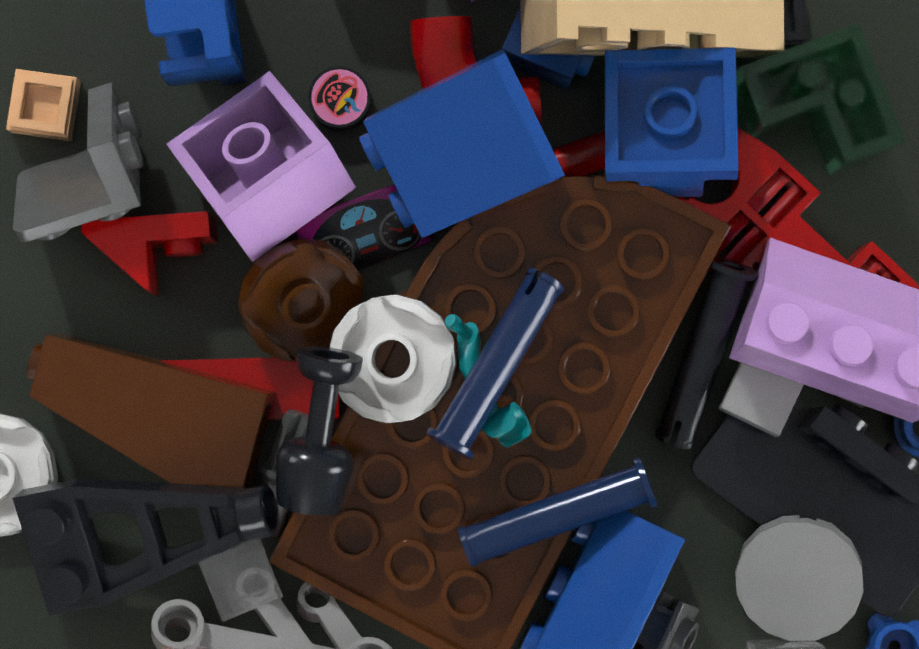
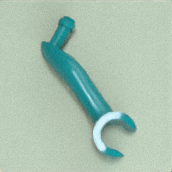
(505, 423)

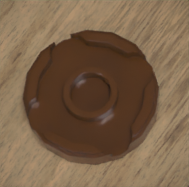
(298, 296)

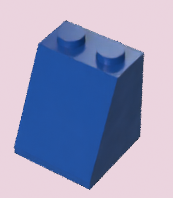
(460, 146)

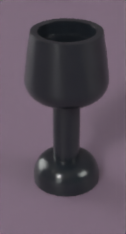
(313, 468)

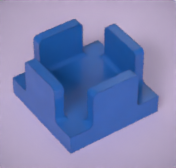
(199, 40)
(671, 118)

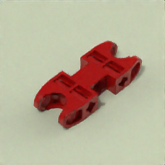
(759, 179)

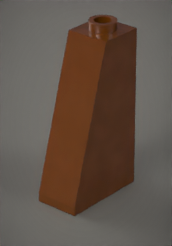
(154, 412)

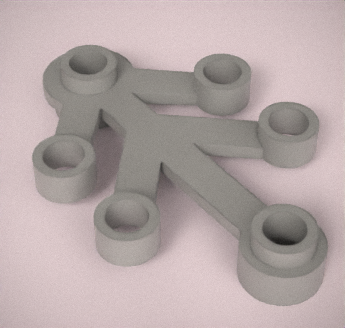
(275, 615)

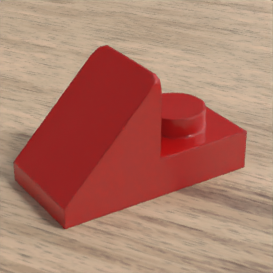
(134, 240)

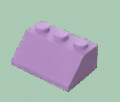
(833, 329)

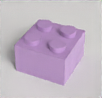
(262, 165)

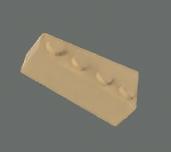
(609, 25)

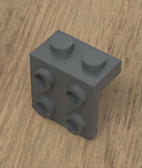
(87, 184)

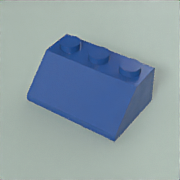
(607, 587)

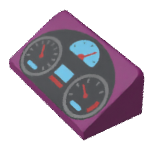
(365, 229)

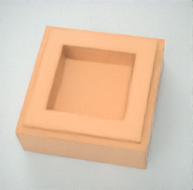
(43, 105)

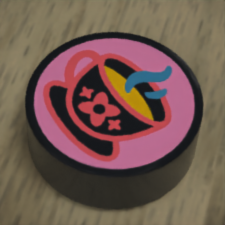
(339, 98)

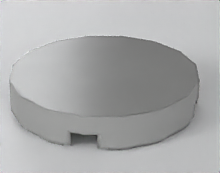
(799, 578)

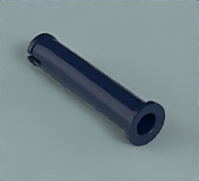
(497, 363)
(557, 514)

